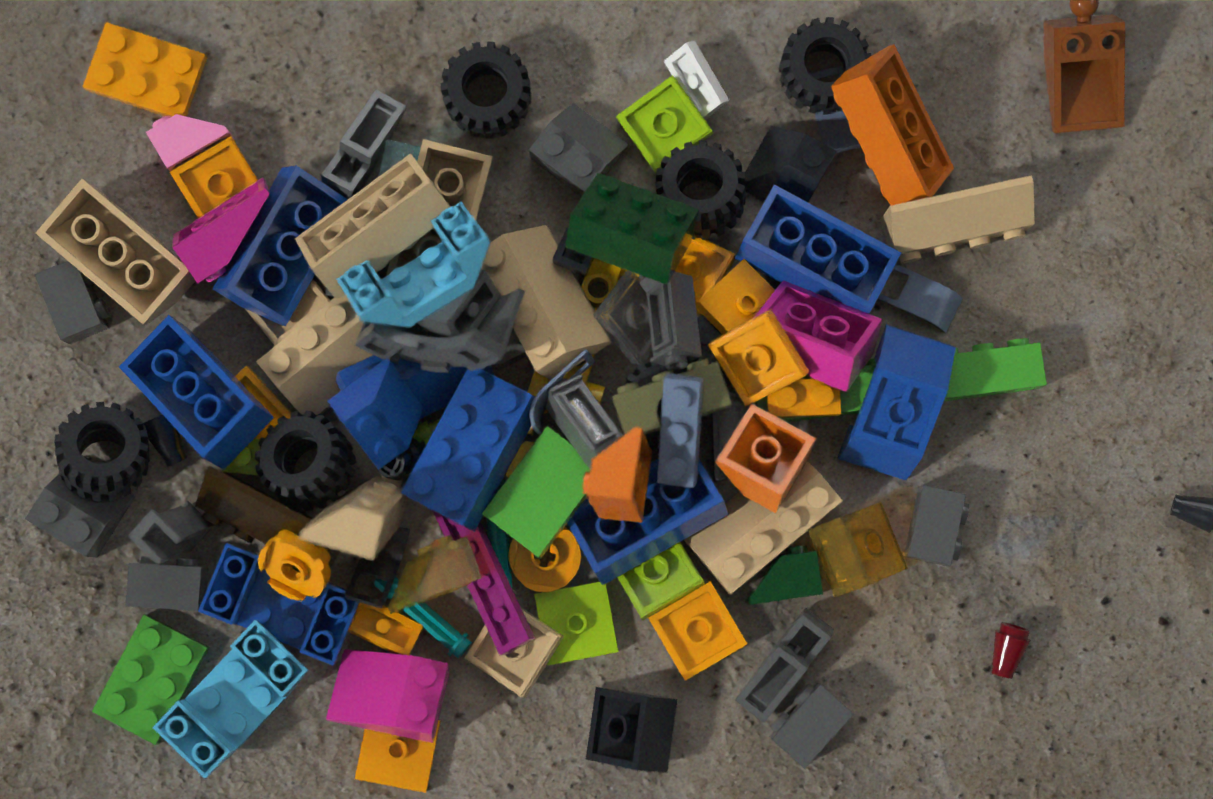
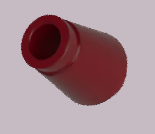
(1009, 649)

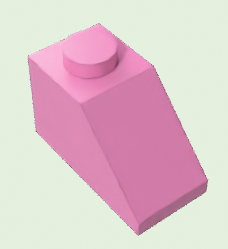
(183, 138)

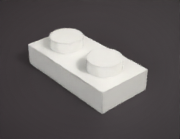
(697, 78)

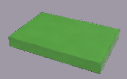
(540, 493)

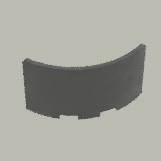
(473, 349)

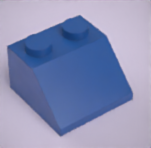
(379, 412)

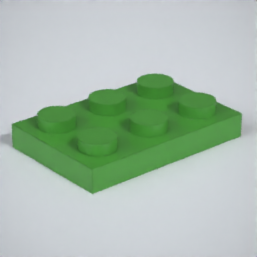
(150, 677)

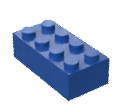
(817, 251)
(196, 392)
(471, 448)
(668, 518)

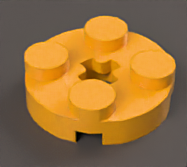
(288, 550)
(556, 574)

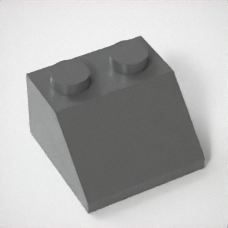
(576, 148)
(77, 520)

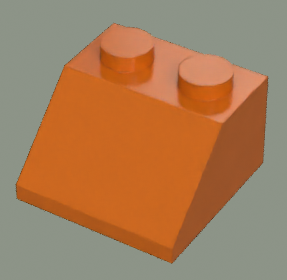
(765, 457)
(620, 478)

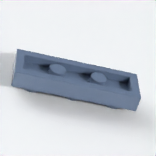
(680, 430)

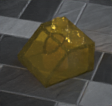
(857, 549)
(435, 572)

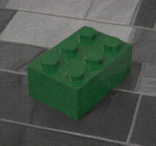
(631, 228)

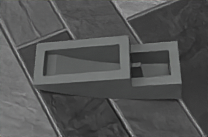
(363, 144)
(785, 665)

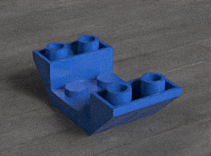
(899, 403)
(242, 594)

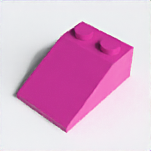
(214, 237)
(827, 334)
(389, 693)

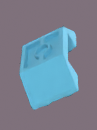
(426, 281)
(232, 700)

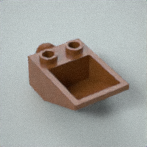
(1086, 79)

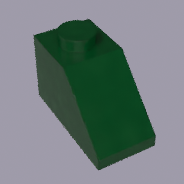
(789, 577)

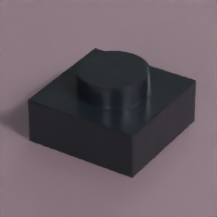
(571, 259)

